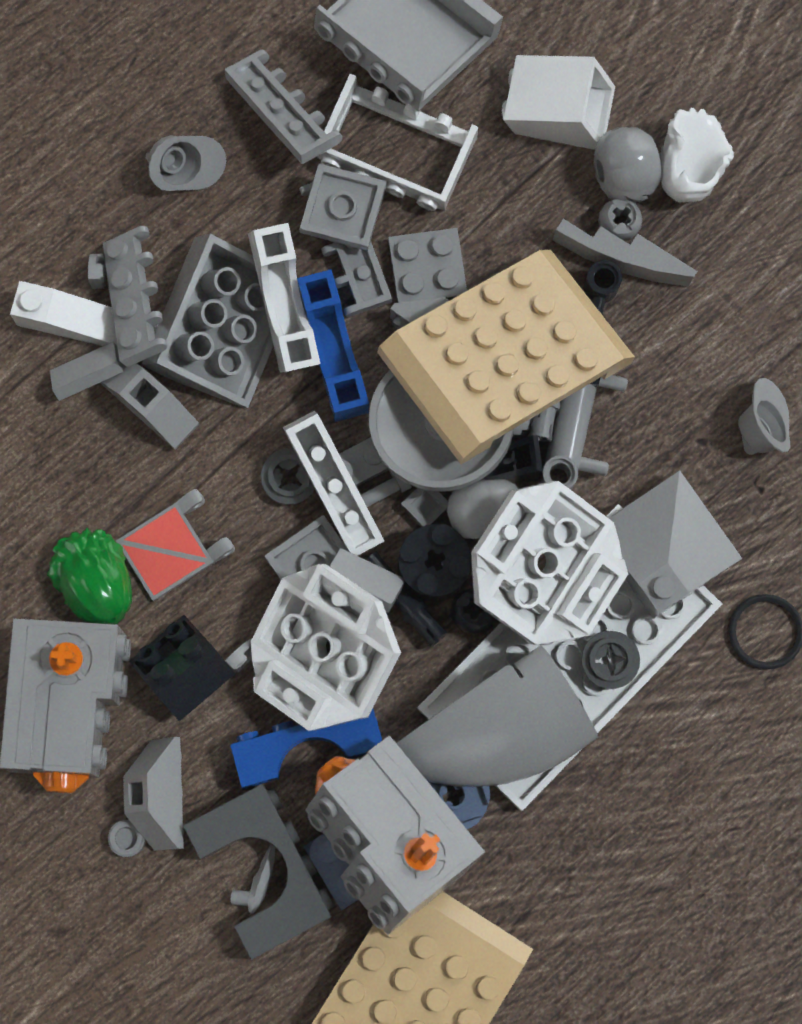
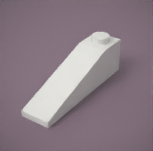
(63, 314)
(333, 483)

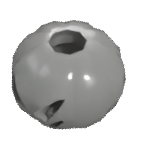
(627, 164)
(476, 505)

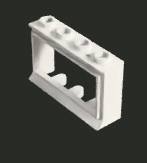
(440, 127)

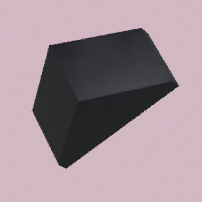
(520, 463)

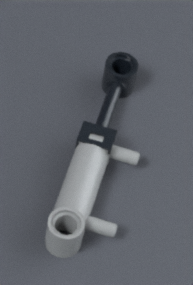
(575, 411)

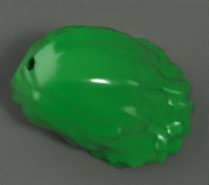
(92, 576)

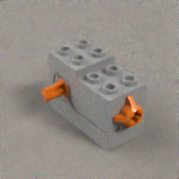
(58, 697)
(391, 833)

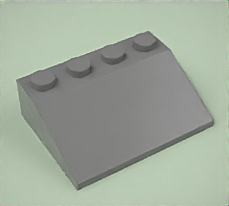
(215, 324)

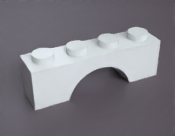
(277, 278)

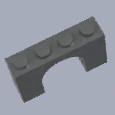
(301, 903)

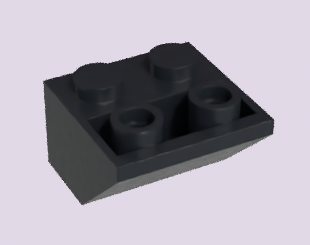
(181, 667)

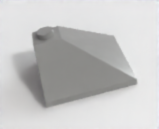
(671, 544)

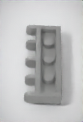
(280, 108)
(361, 273)
(130, 297)

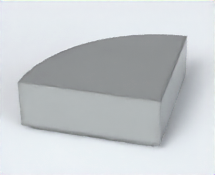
(97, 271)
(240, 657)

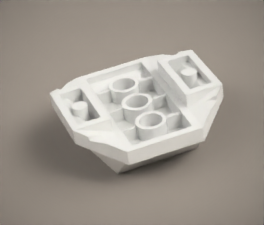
(580, 568)
(292, 653)

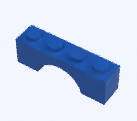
(337, 361)
(261, 757)

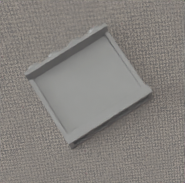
(410, 43)

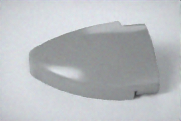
(503, 728)

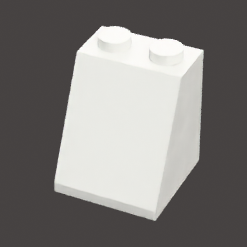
(559, 99)

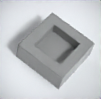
(425, 506)

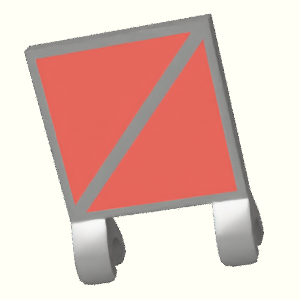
(168, 550)

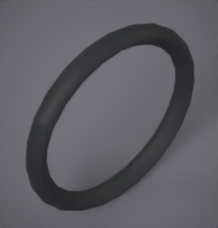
(733, 637)

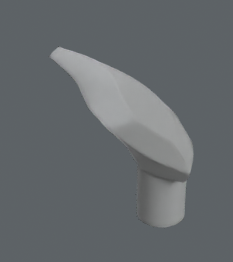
(260, 884)

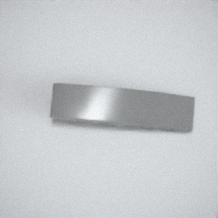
(636, 259)

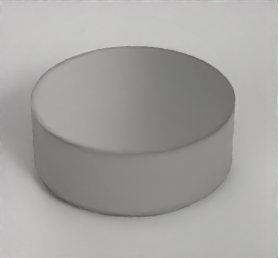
(125, 839)

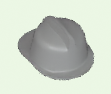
(186, 162)
(766, 420)

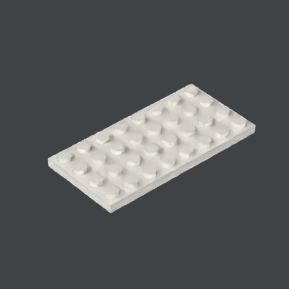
(655, 639)

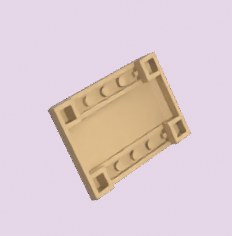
(503, 353)
(429, 970)

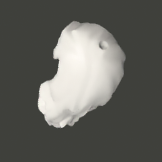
(693, 155)

